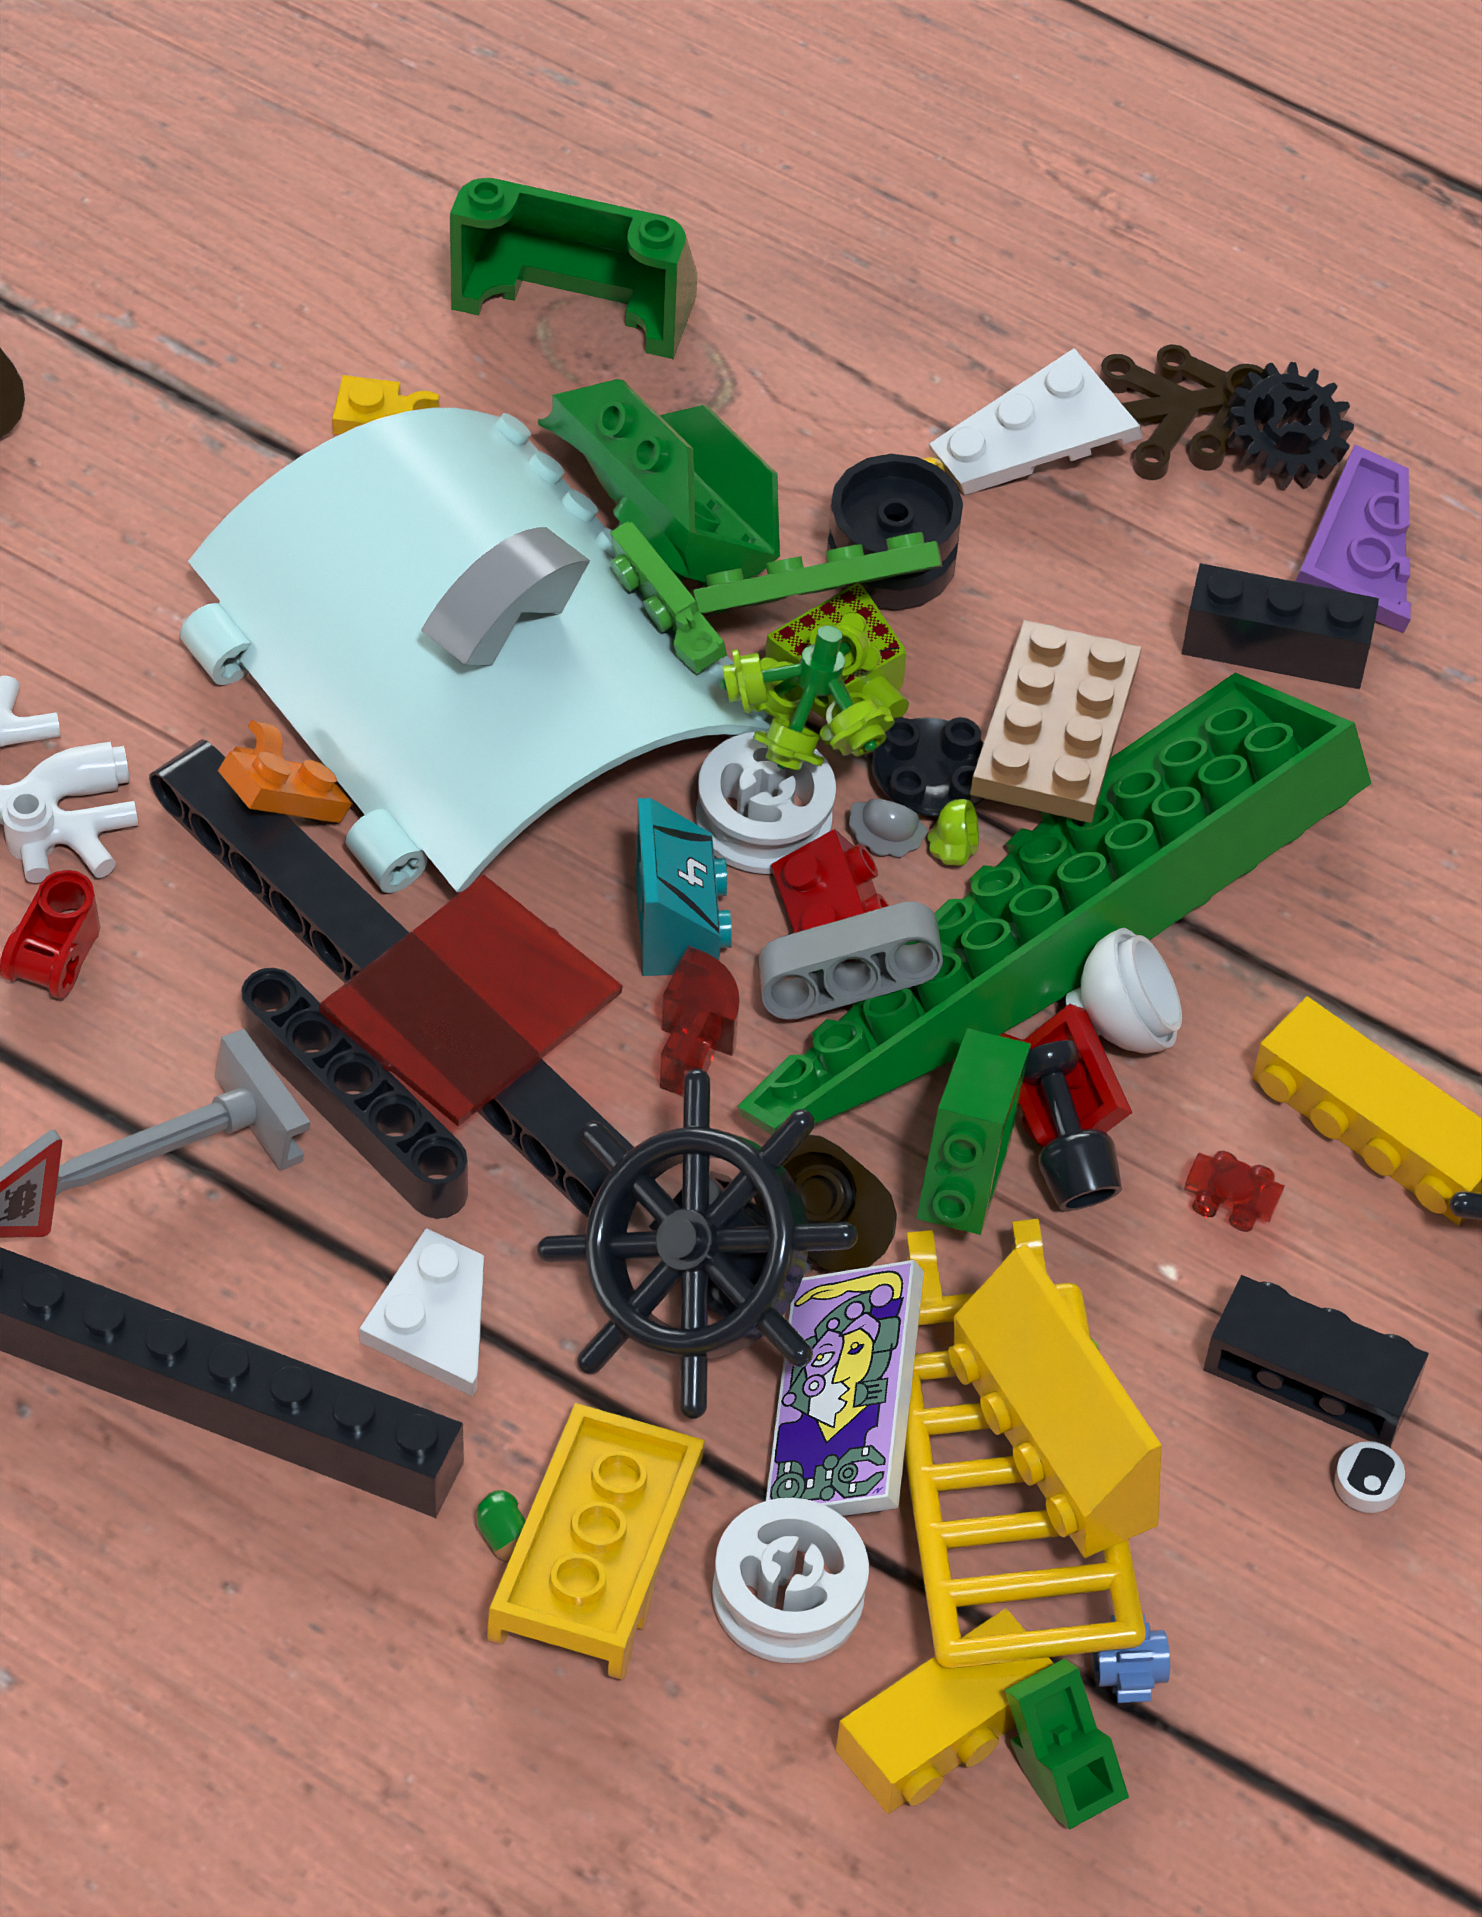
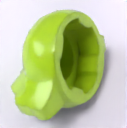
(955, 833)

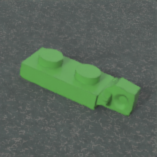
(666, 598)

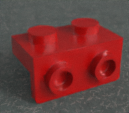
(827, 882)
(1092, 1083)

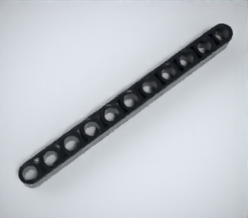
(349, 932)

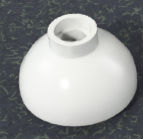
(1129, 994)

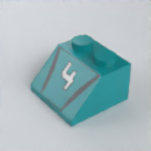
(677, 889)

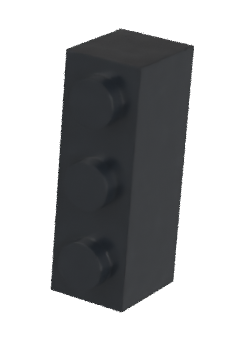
(1280, 626)
(1315, 1361)

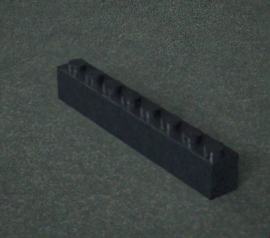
(228, 1385)

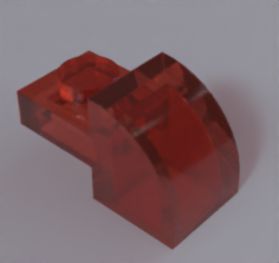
(700, 1015)

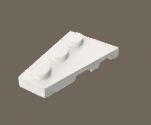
(1038, 421)

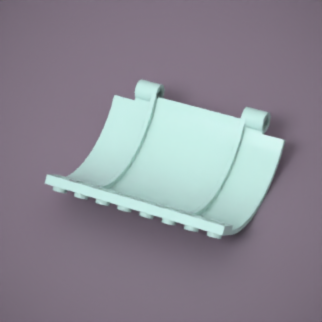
(326, 610)

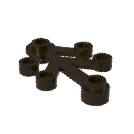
(1176, 405)

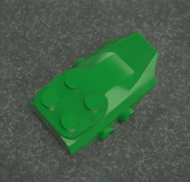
(676, 477)

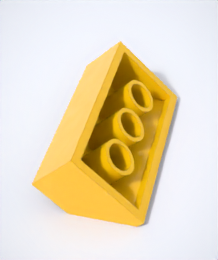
(1058, 1406)

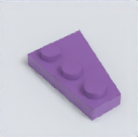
(1364, 537)

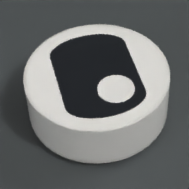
(1369, 1477)

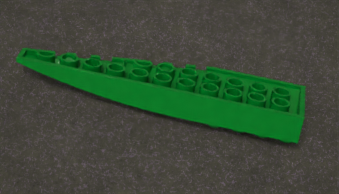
(1170, 831)

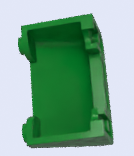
(576, 245)

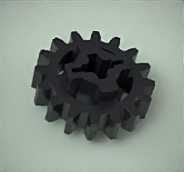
(1281, 441)

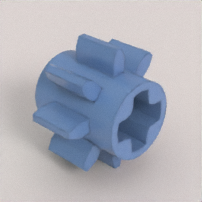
(1134, 1669)

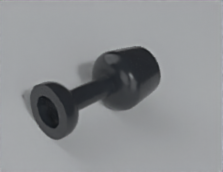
(1080, 1162)

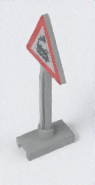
(251, 1098)

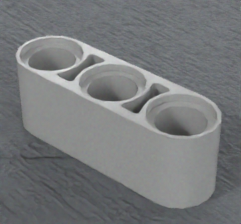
(872, 938)

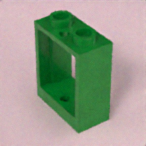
(973, 1131)

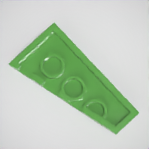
(789, 576)

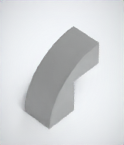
(520, 574)

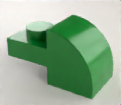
(1062, 1748)

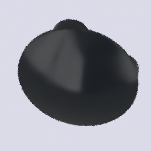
(928, 762)

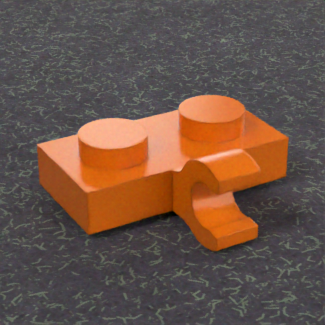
(280, 785)

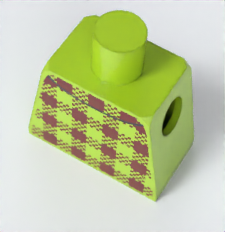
(879, 683)

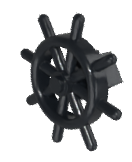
(706, 1237)

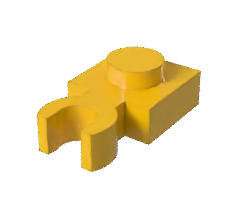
(369, 399)

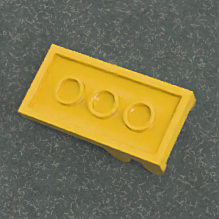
(596, 1536)

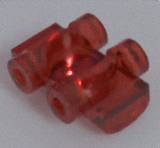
(1235, 1185)

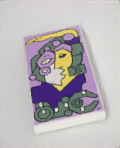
(849, 1407)

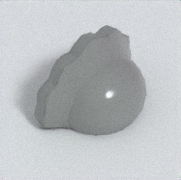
(886, 827)

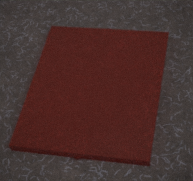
(470, 999)

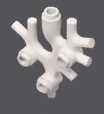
(31, 808)

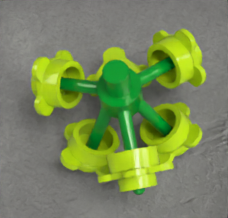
(790, 690)

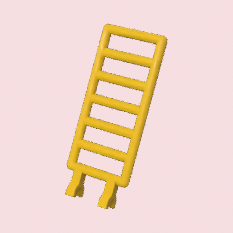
(937, 1535)

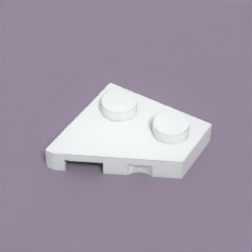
(432, 1312)

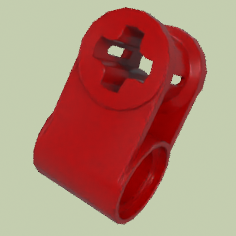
(51, 944)

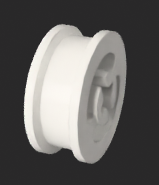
(765, 818)
(818, 1606)

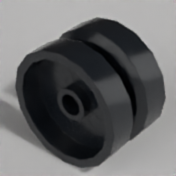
(891, 499)

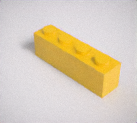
(1373, 1105)

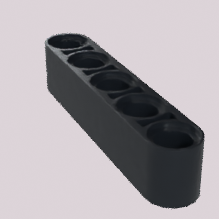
(360, 1117)

